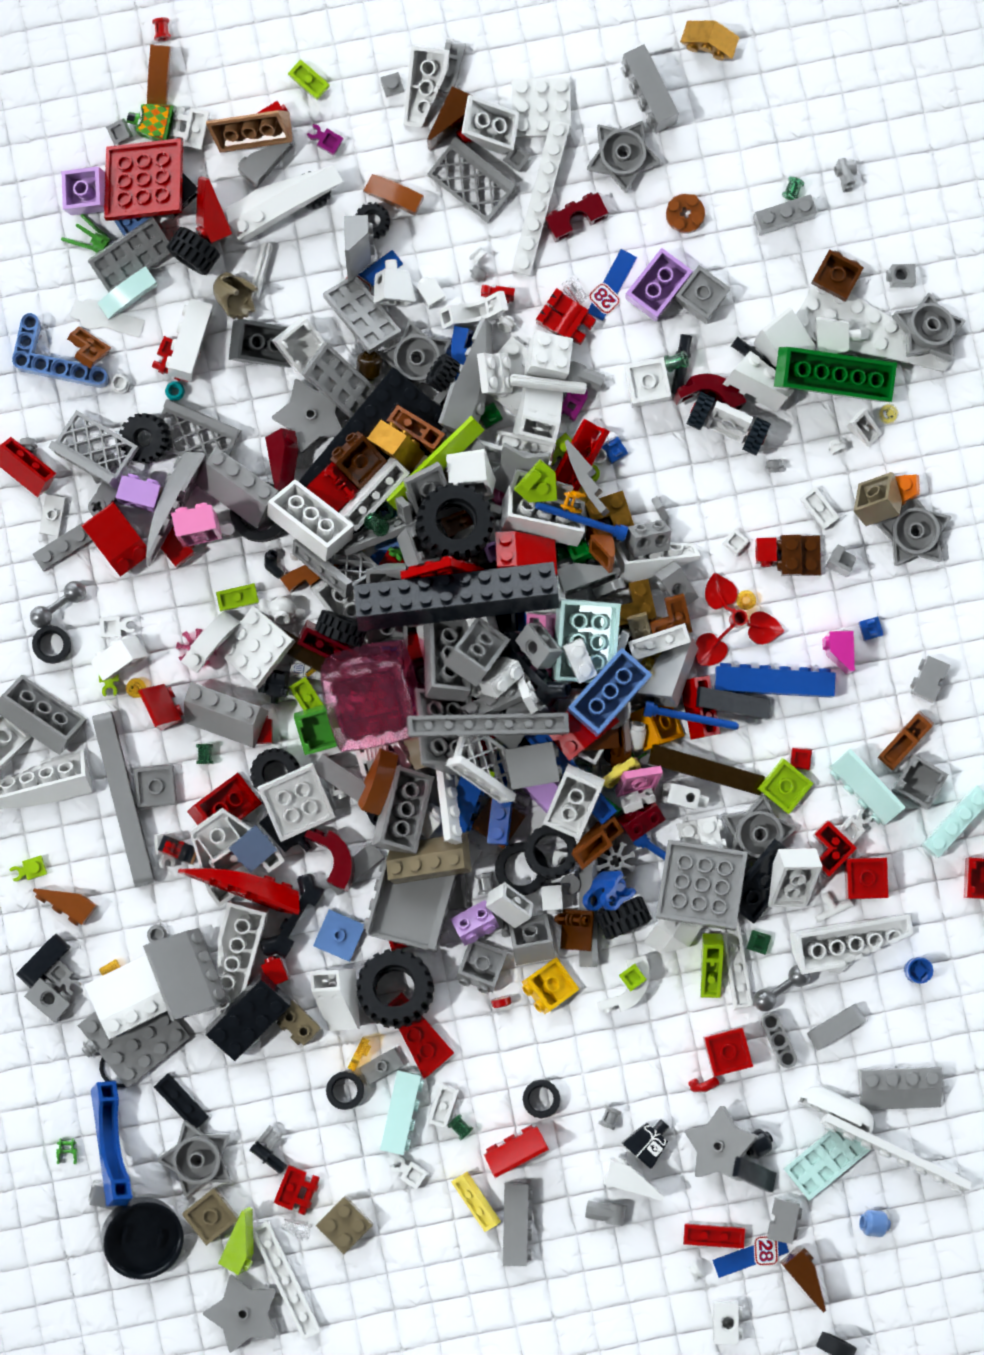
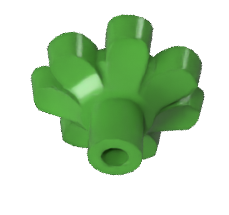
(396, 552)

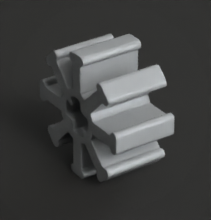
(621, 864)

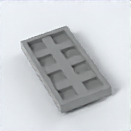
(129, 254)
(359, 313)
(337, 380)

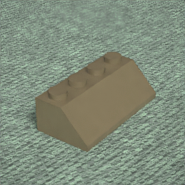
(433, 860)

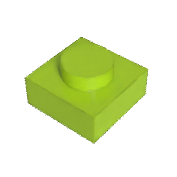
(632, 977)

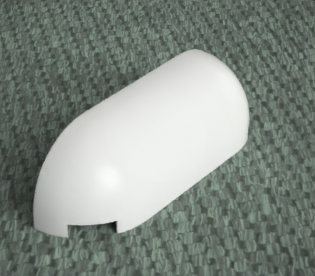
(838, 1106)

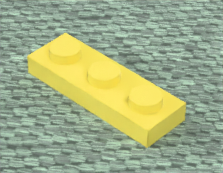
(476, 1201)

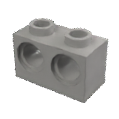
(648, 538)

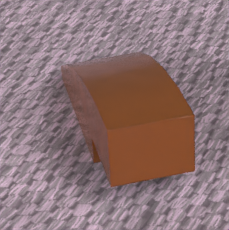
(158, 74)
(394, 194)
(601, 546)
(299, 576)
(905, 740)
(378, 782)
(596, 841)

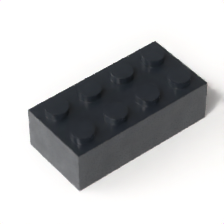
(248, 1016)

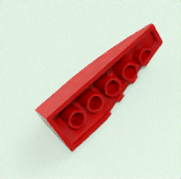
(251, 887)

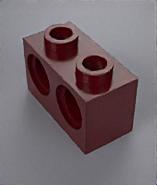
(641, 821)

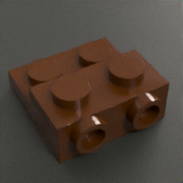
(837, 275)
(358, 459)
(799, 555)

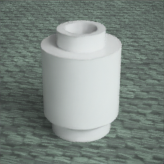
(638, 735)

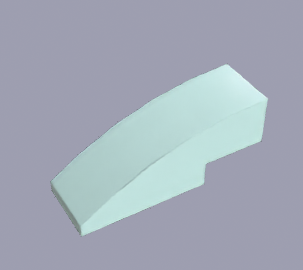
(127, 292)

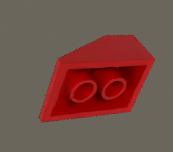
(209, 214)
(116, 539)
(521, 549)
(161, 706)
(578, 738)
(232, 796)

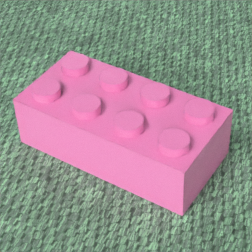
(196, 525)

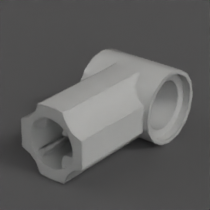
(580, 373)
(611, 1213)

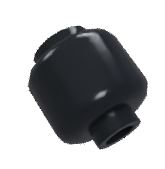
(762, 1145)

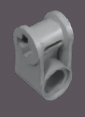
(103, 497)

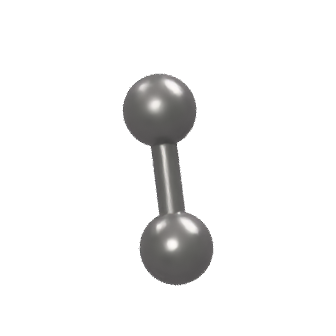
(42, 616)
(765, 999)

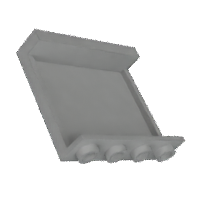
(410, 911)

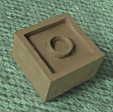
(210, 1216)

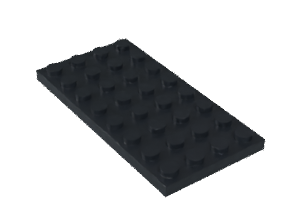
(378, 406)

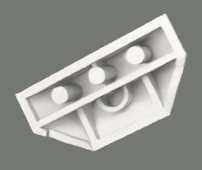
(671, 935)

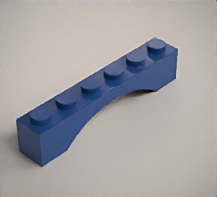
(114, 1174)

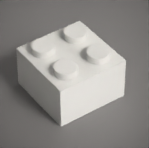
(549, 356)

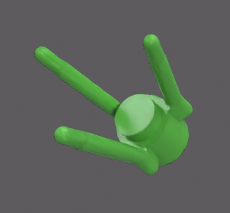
(99, 240)

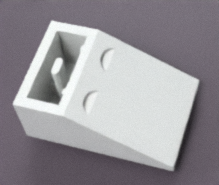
(539, 414)
(337, 997)

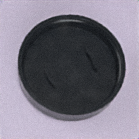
(142, 1238)

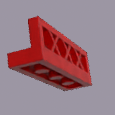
(584, 442)

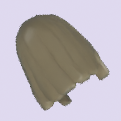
(234, 295)

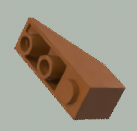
(72, 904)

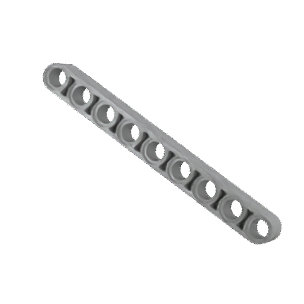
(123, 799)

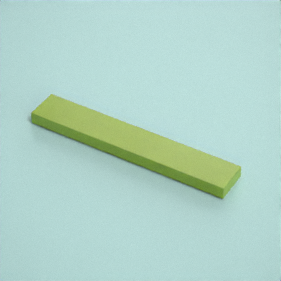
(455, 443)

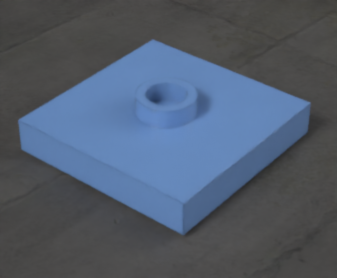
(339, 935)

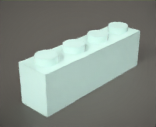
(955, 822)
(400, 1112)

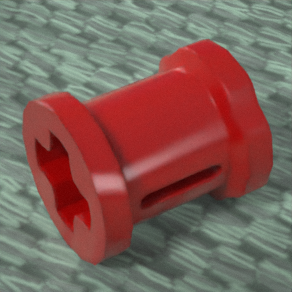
(161, 29)

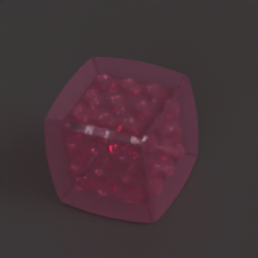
(369, 694)

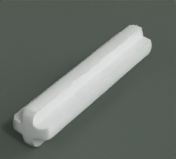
(261, 267)

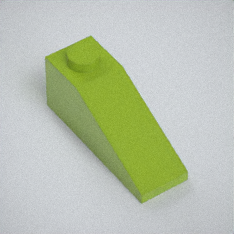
(711, 965)
(240, 1245)

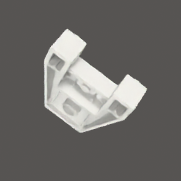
(212, 844)

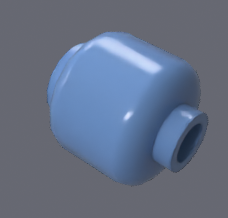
(874, 1223)

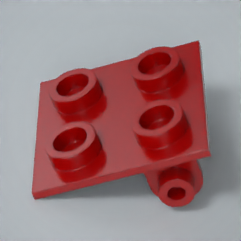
(333, 487)

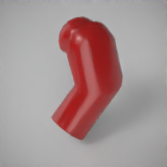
(706, 1086)

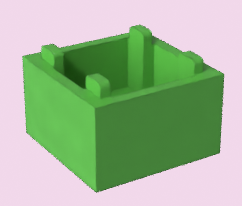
(314, 729)

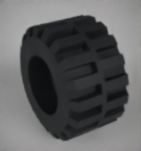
(193, 251)
(267, 757)
(625, 918)

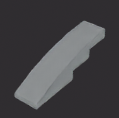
(584, 473)

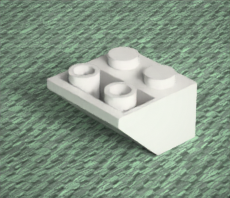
(472, 470)

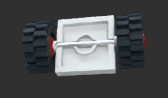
(729, 422)

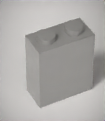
(532, 765)

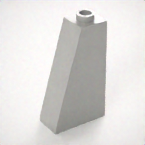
(669, 676)

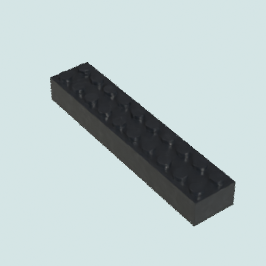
(456, 596)

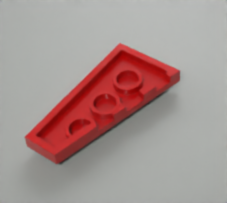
(423, 1042)

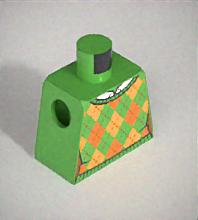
(153, 121)

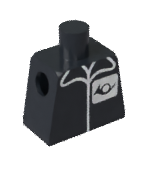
(647, 1142)

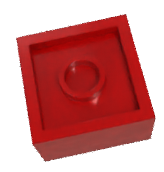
(866, 878)
(974, 878)
(727, 1051)

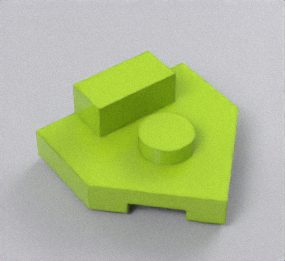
(538, 484)

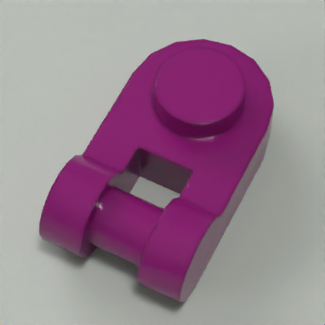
(577, 399)

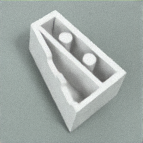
(757, 380)

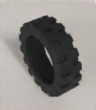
(534, 865)
(500, 868)

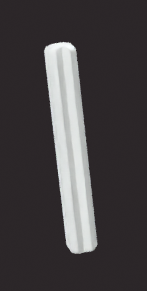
(548, 384)

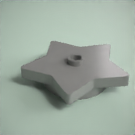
(628, 141)
(929, 329)
(414, 344)
(295, 417)
(512, 459)
(929, 528)
(760, 818)
(707, 1139)
(193, 1172)
(252, 1301)

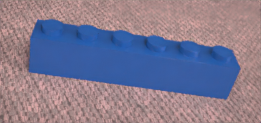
(775, 681)

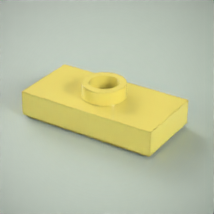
(614, 776)

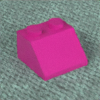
(840, 649)

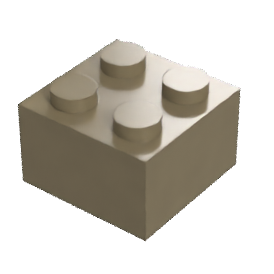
(344, 1224)

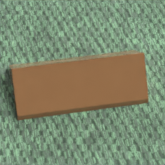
(251, 130)

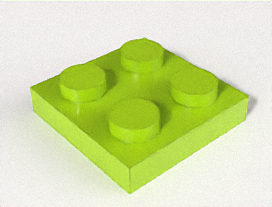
(785, 786)

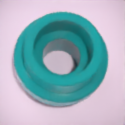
(168, 391)

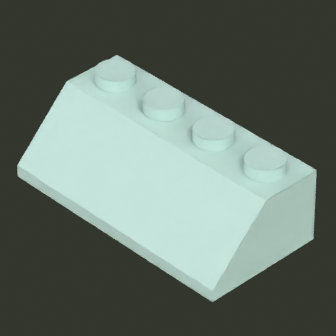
(866, 787)

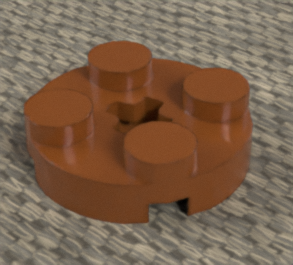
(690, 203)

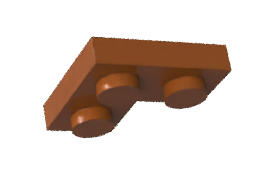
(91, 349)
(676, 612)

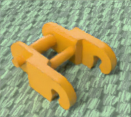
(574, 494)

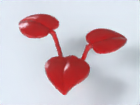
(762, 626)

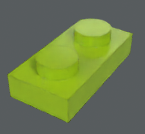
(308, 79)
(237, 597)
(305, 694)

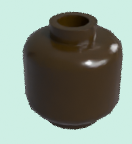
(369, 365)

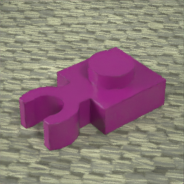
(327, 140)

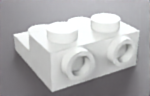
(494, 373)
(702, 832)

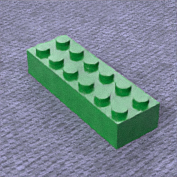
(835, 374)

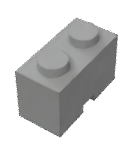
(930, 674)
(784, 1224)

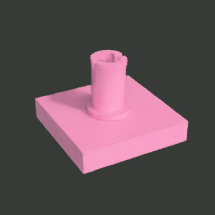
(638, 780)

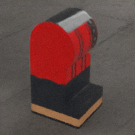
(177, 850)

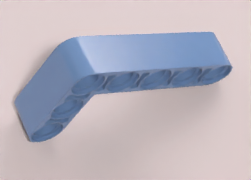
(51, 362)

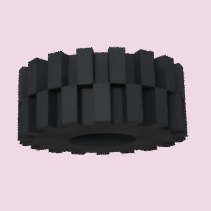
(159, 437)
(340, 628)

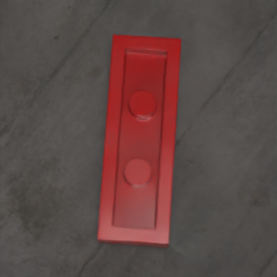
(714, 1236)

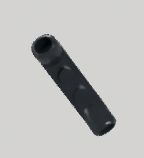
(548, 690)
(281, 943)

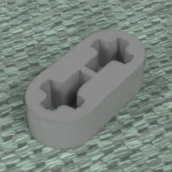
(608, 588)

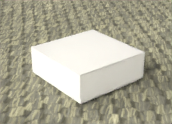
(735, 542)

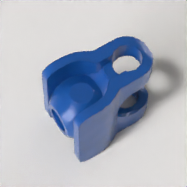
(608, 887)

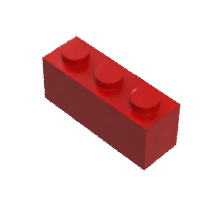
(25, 467)
(689, 695)

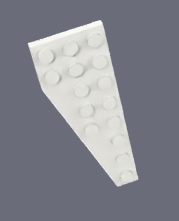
(879, 332)

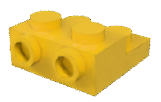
(549, 986)

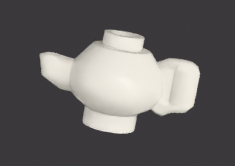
(280, 610)

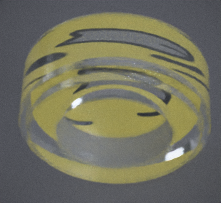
(888, 413)

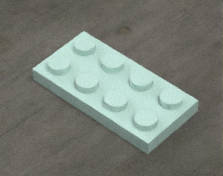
(824, 1162)

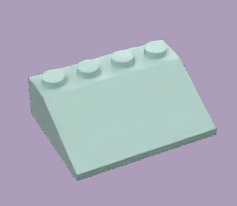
(594, 623)

